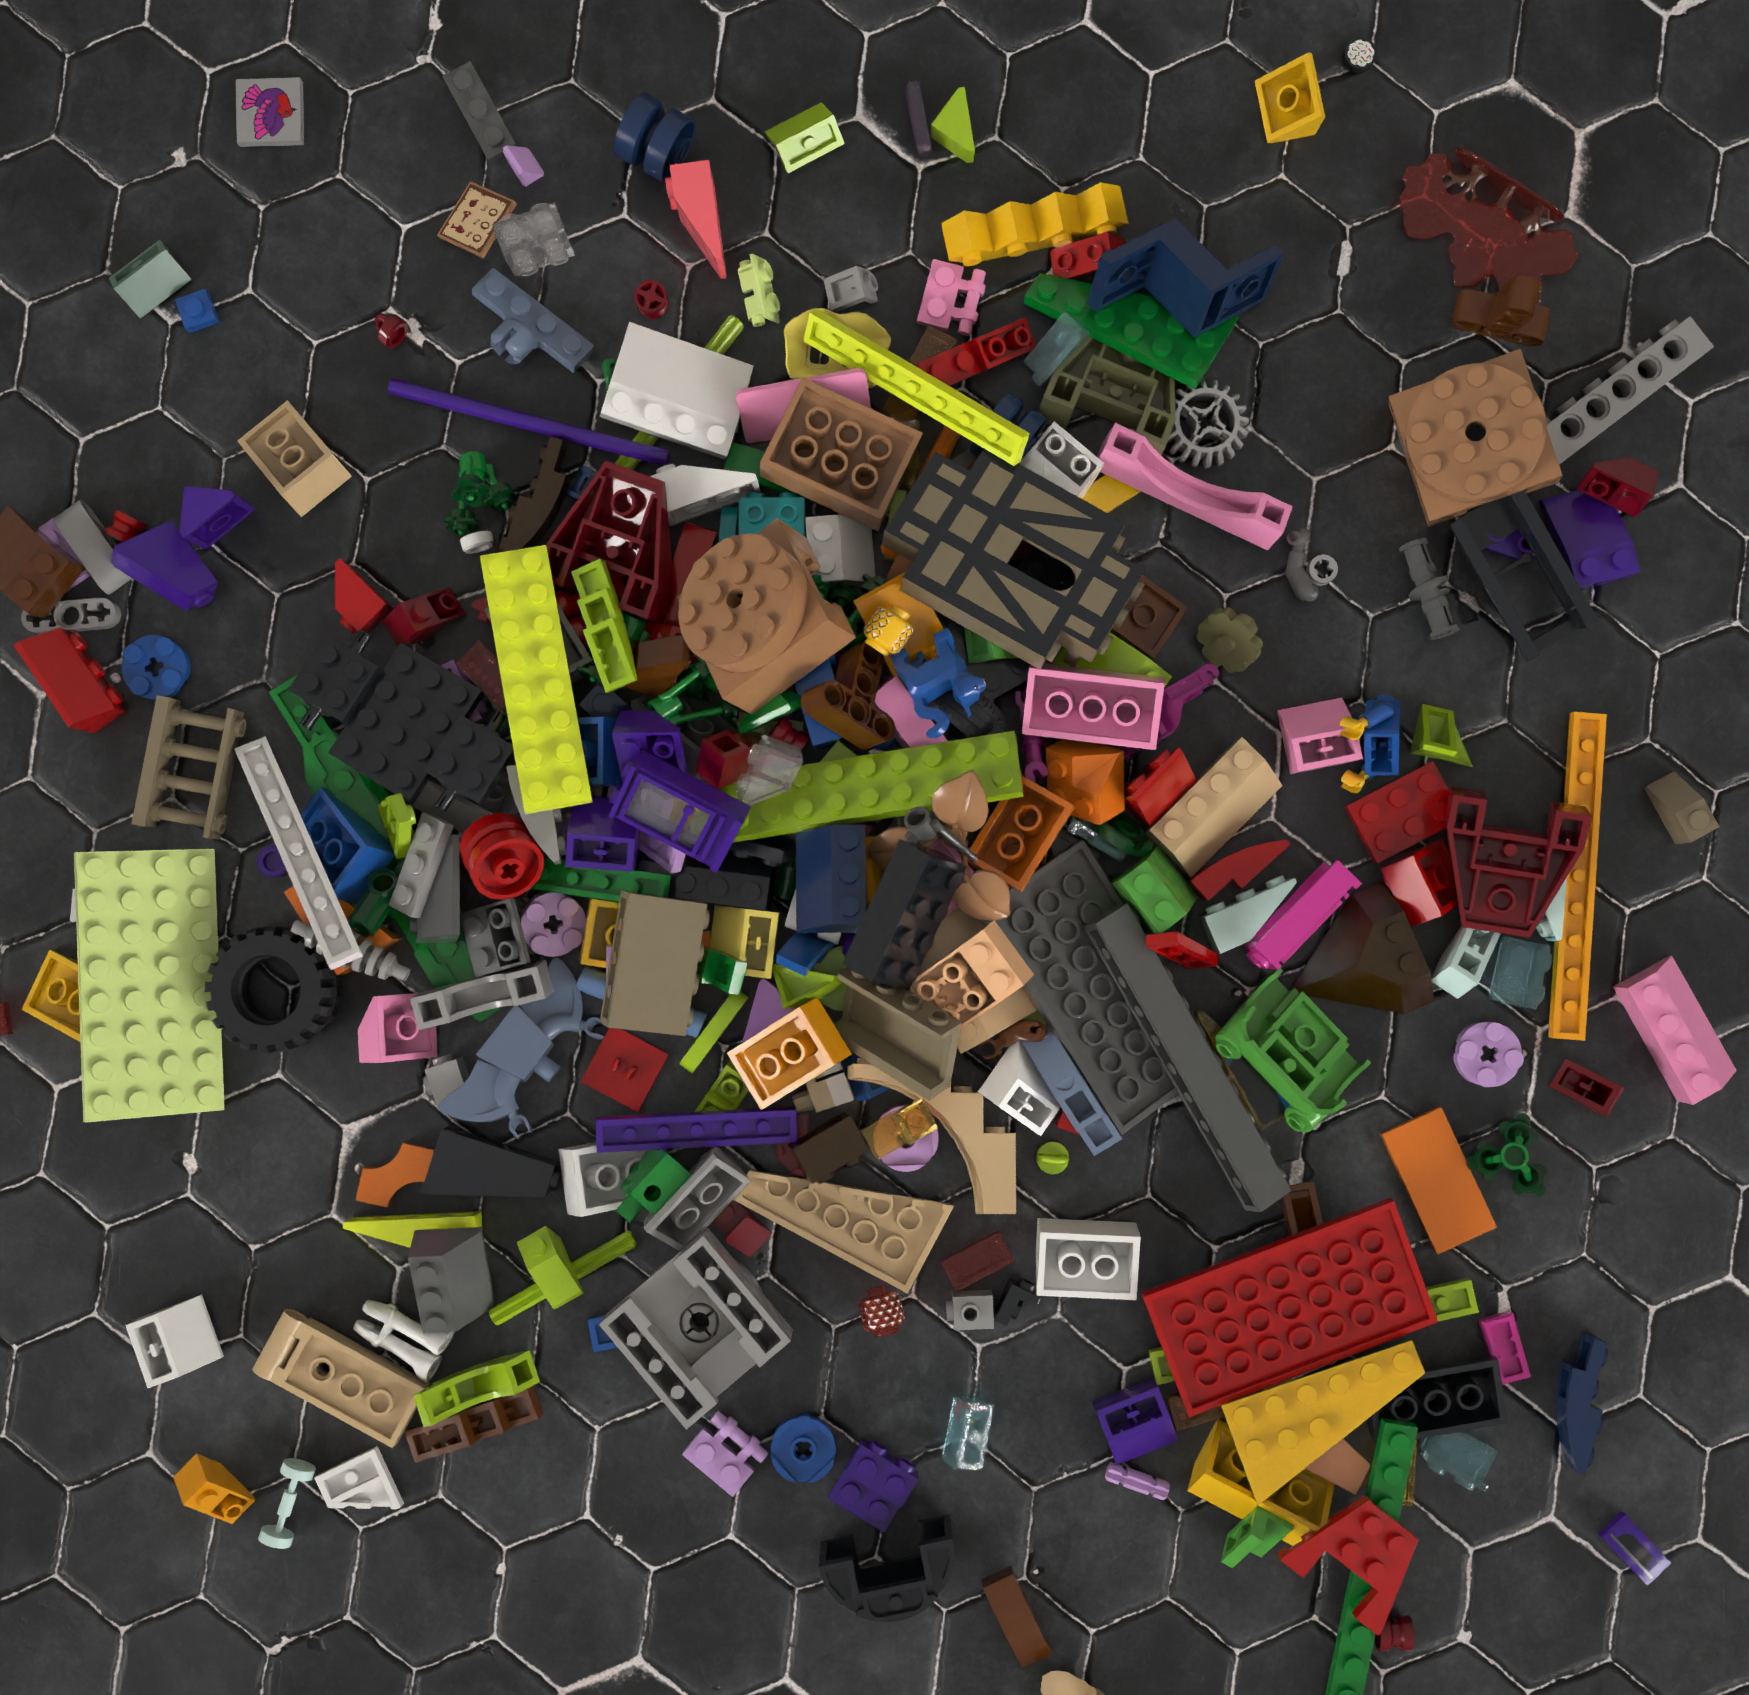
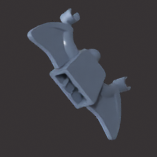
(519, 1050)

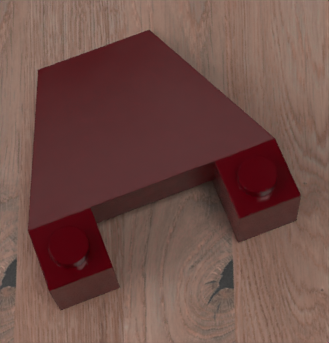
(627, 525)
(1508, 873)

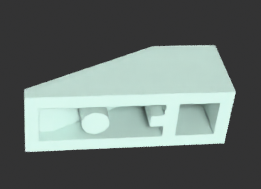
(1464, 960)

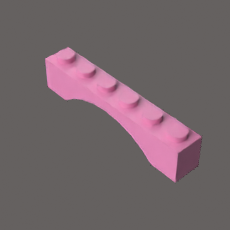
(1244, 514)

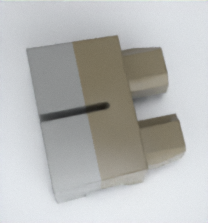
(825, 1092)

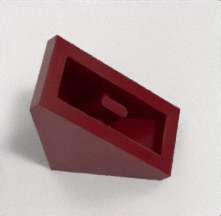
(1586, 1088)

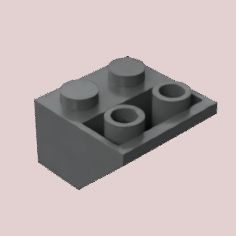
(494, 937)

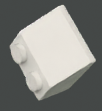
(841, 548)

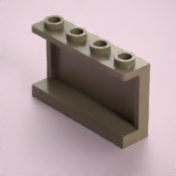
(654, 963)
(899, 1033)

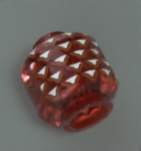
(881, 1311)

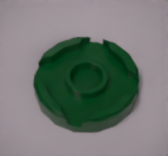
(1125, 835)

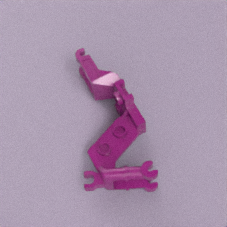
(1173, 701)

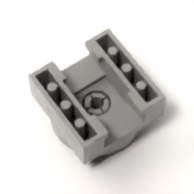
(688, 1361)

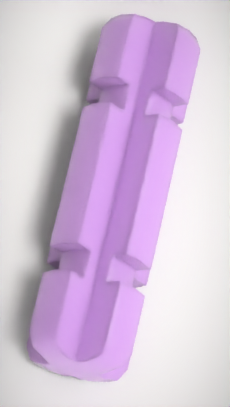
(1137, 1481)

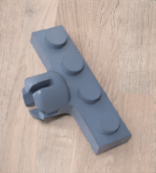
(528, 324)

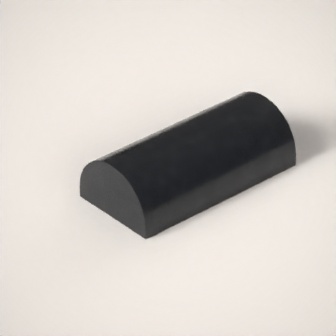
(1449, 1399)

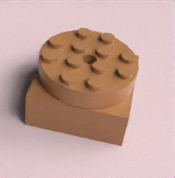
(1463, 473)
(759, 615)

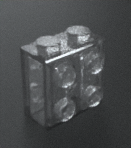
(533, 239)

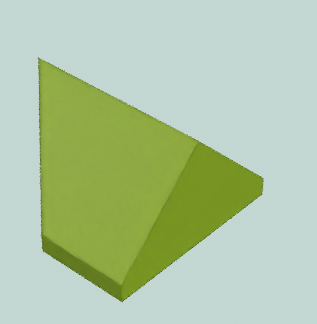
(1438, 736)
(799, 989)

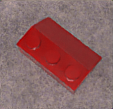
(72, 679)

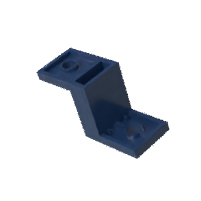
(1184, 277)

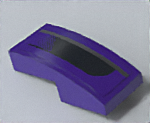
(1634, 1548)

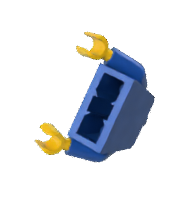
(1381, 740)

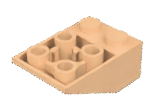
(974, 975)

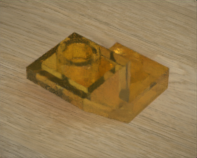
(899, 1128)

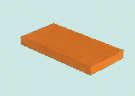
(1438, 1180)

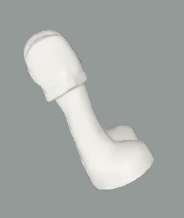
(423, 1362)

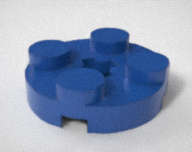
(138, 658)
(803, 1467)

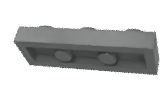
(479, 111)

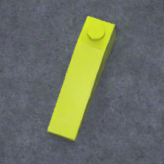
(401, 1228)

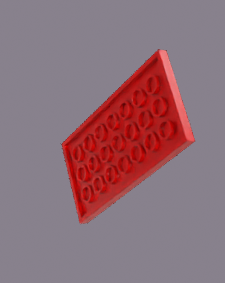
(1290, 1307)

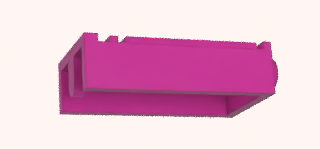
(1300, 915)

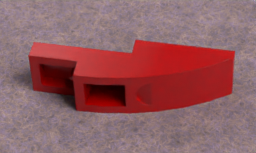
(980, 353)

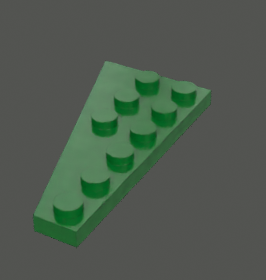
(1134, 326)

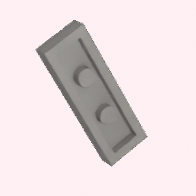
(421, 865)

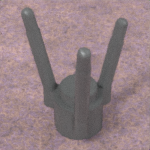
(924, 828)

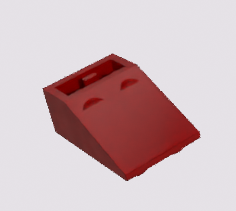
(1156, 792)

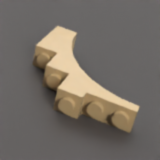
(987, 1155)

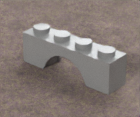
(482, 993)

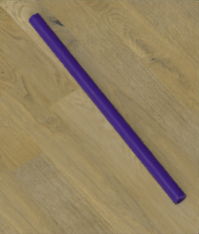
(529, 422)

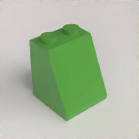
(1155, 892)

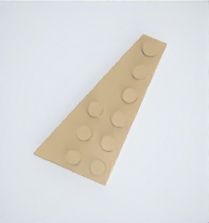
(866, 1227)

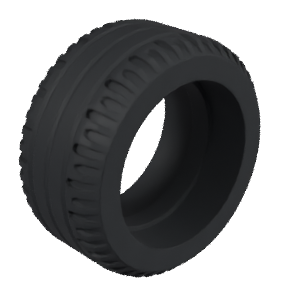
(984, 717)

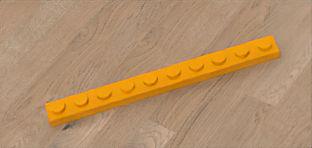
(1573, 952)

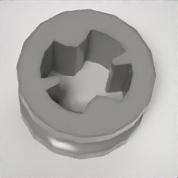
(1331, 567)

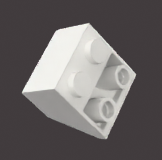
(1063, 461)
(1021, 1090)
(174, 1341)

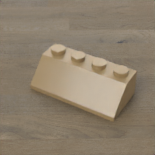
(1215, 806)

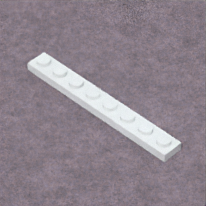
(298, 853)

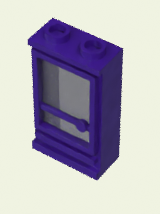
(678, 809)

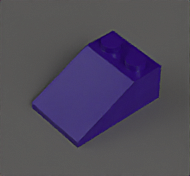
(1590, 538)

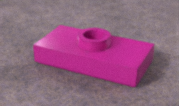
(1504, 1342)

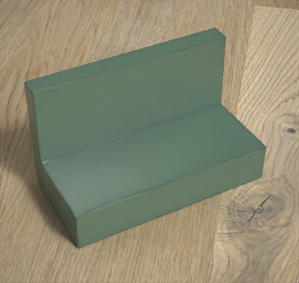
(149, 279)

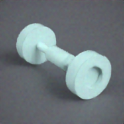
(276, 1535)

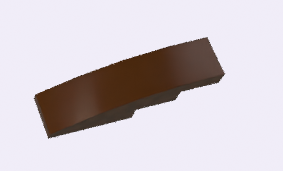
(474, 1424)

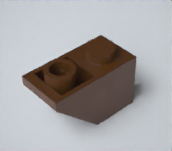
(659, 664)

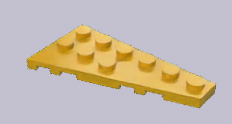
(1300, 1420)

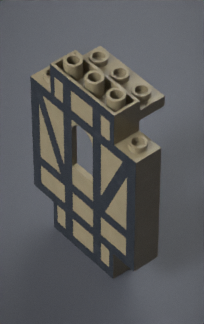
(964, 531)

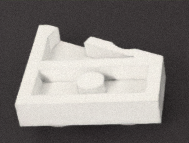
(360, 1483)

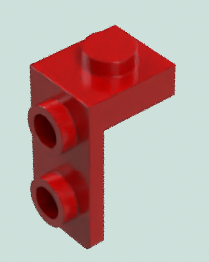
(1083, 256)

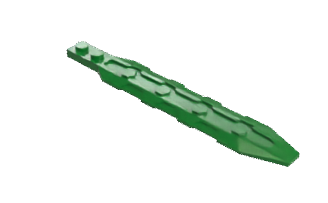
(440, 961)

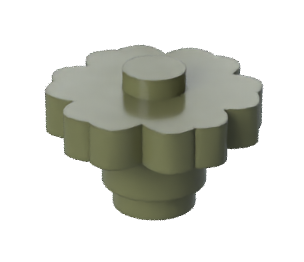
(1229, 639)

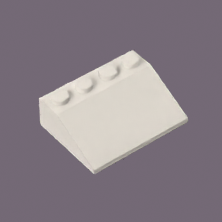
(676, 391)

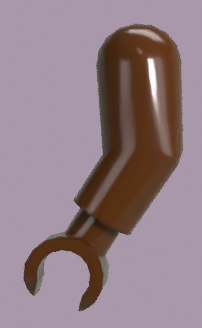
(1022, 1030)

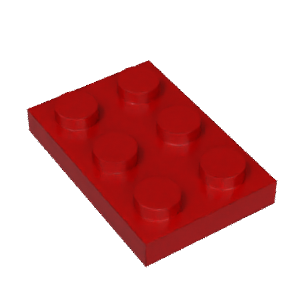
(1401, 812)

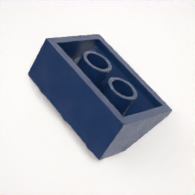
(830, 879)

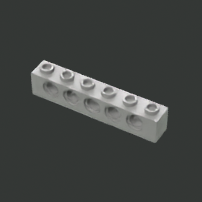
(1686, 344)

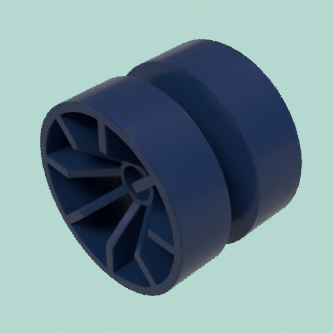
(653, 136)

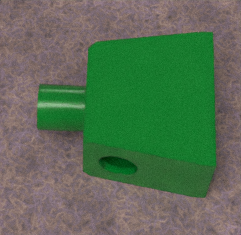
(661, 1176)

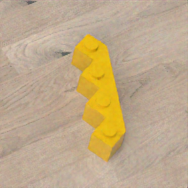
(1026, 227)

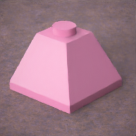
(392, 1033)

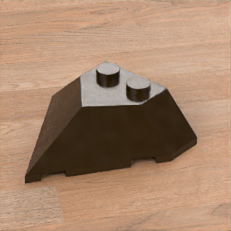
(1369, 957)

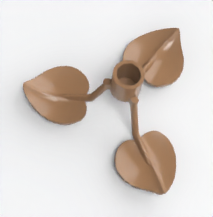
(963, 809)

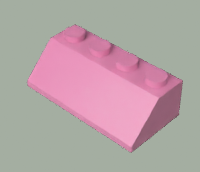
(1093, 706)
(1676, 1031)

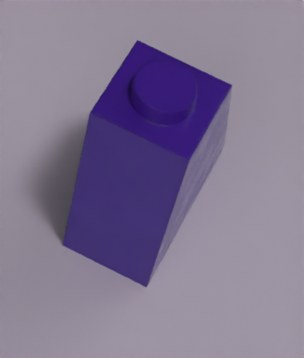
(167, 566)

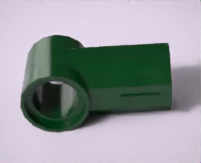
(374, 904)

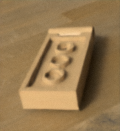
(357, 1389)

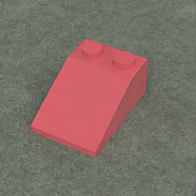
(694, 196)

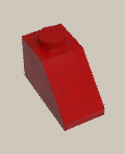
(357, 600)

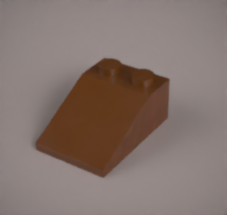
(33, 566)

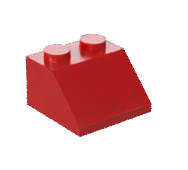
(1423, 882)

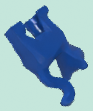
(935, 677)

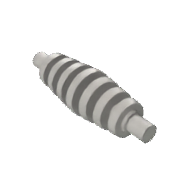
(372, 960)

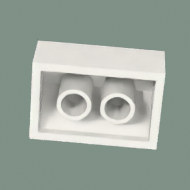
(1087, 1259)

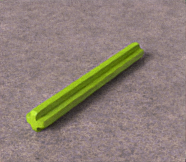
(582, 1267)

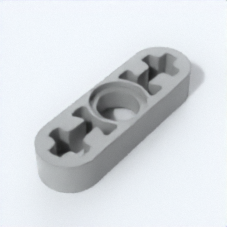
(92, 604)

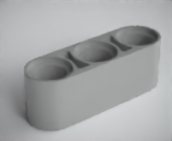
(91, 545)

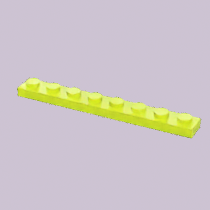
(917, 387)

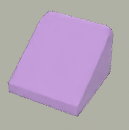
(523, 164)

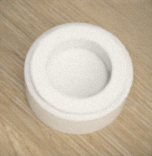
(477, 542)

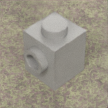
(445, 1077)
(971, 1310)

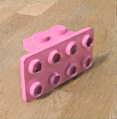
(765, 405)

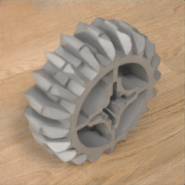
(1215, 430)

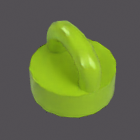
(1052, 1157)

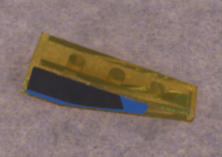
(1253, 1090)

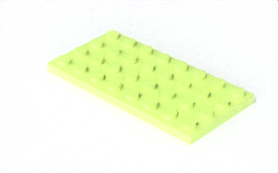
(141, 982)

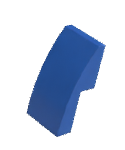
(803, 952)

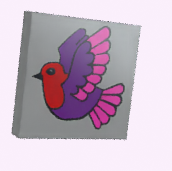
(269, 112)

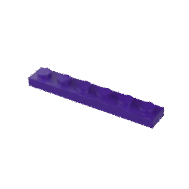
(696, 1129)

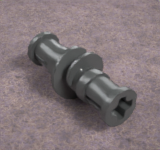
(1428, 588)

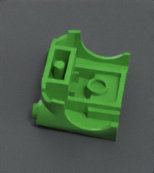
(1292, 1049)

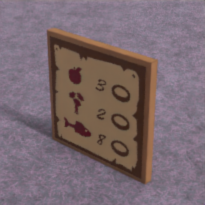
(472, 219)

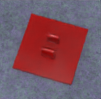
(624, 1068)

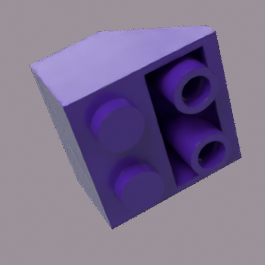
(648, 732)
(600, 841)
(1135, 1421)

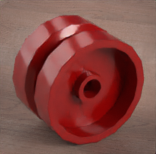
(501, 856)

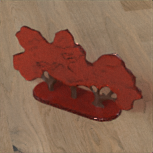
(1484, 234)

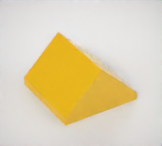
(1290, 100)

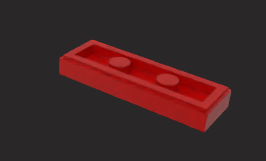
(1182, 950)

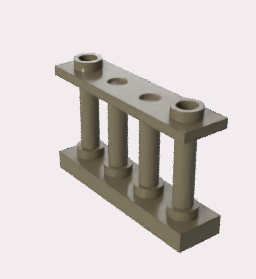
(163, 746)

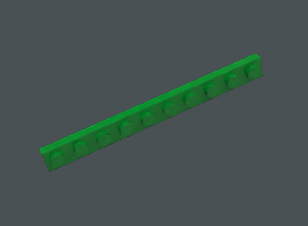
(1387, 1490)

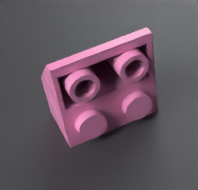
(1314, 737)

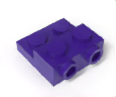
(874, 1484)

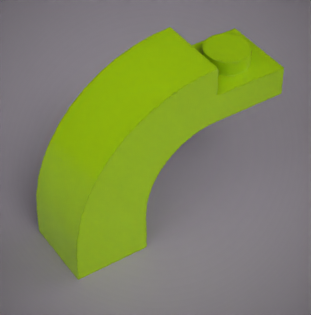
(475, 1385)

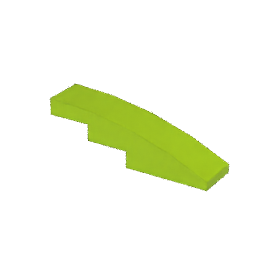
(605, 626)

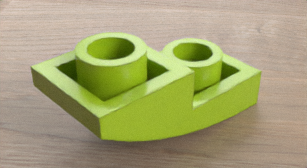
(726, 1091)

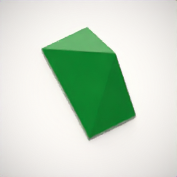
(773, 710)

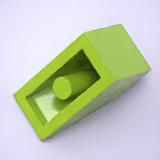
(550, 1266)

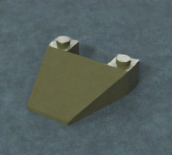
(1113, 388)

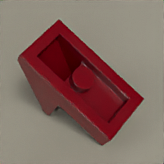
(741, 1228)

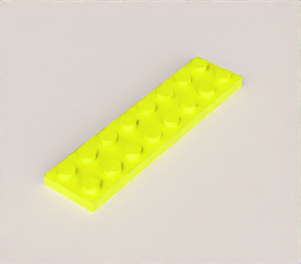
(535, 679)

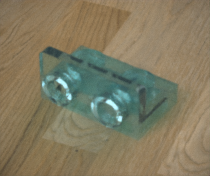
(1055, 348)
(1520, 973)
(1461, 1456)

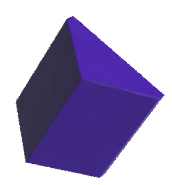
(210, 514)

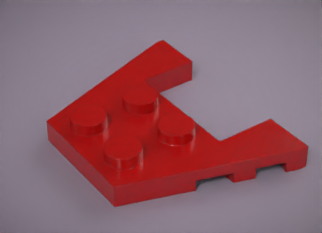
(1367, 1544)

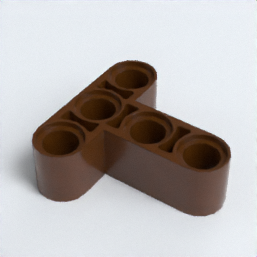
(1504, 315)
(849, 700)

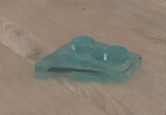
(1086, 831)

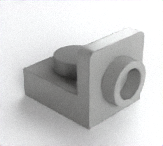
(851, 288)

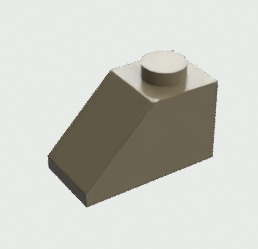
(1681, 808)

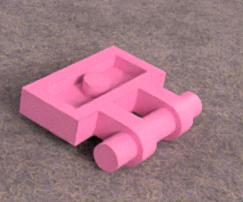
(941, 294)

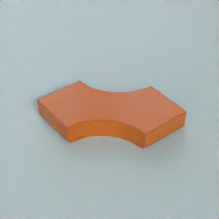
(381, 1183)

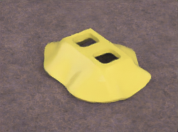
(798, 351)

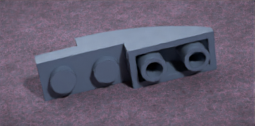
(1073, 1093)

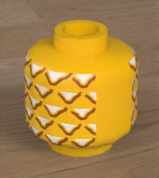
(888, 630)

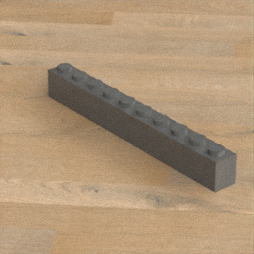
(1188, 1058)

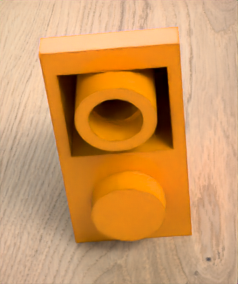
(212, 1489)

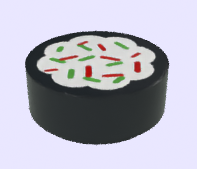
(1359, 55)

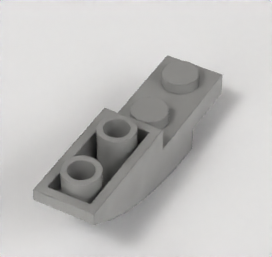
(540, 824)

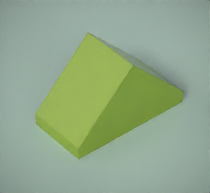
(953, 127)

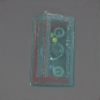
(967, 1433)

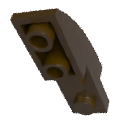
(534, 516)

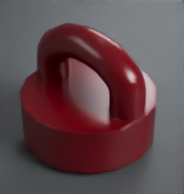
(391, 329)

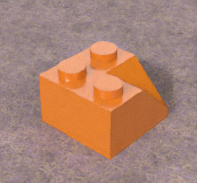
(1088, 778)

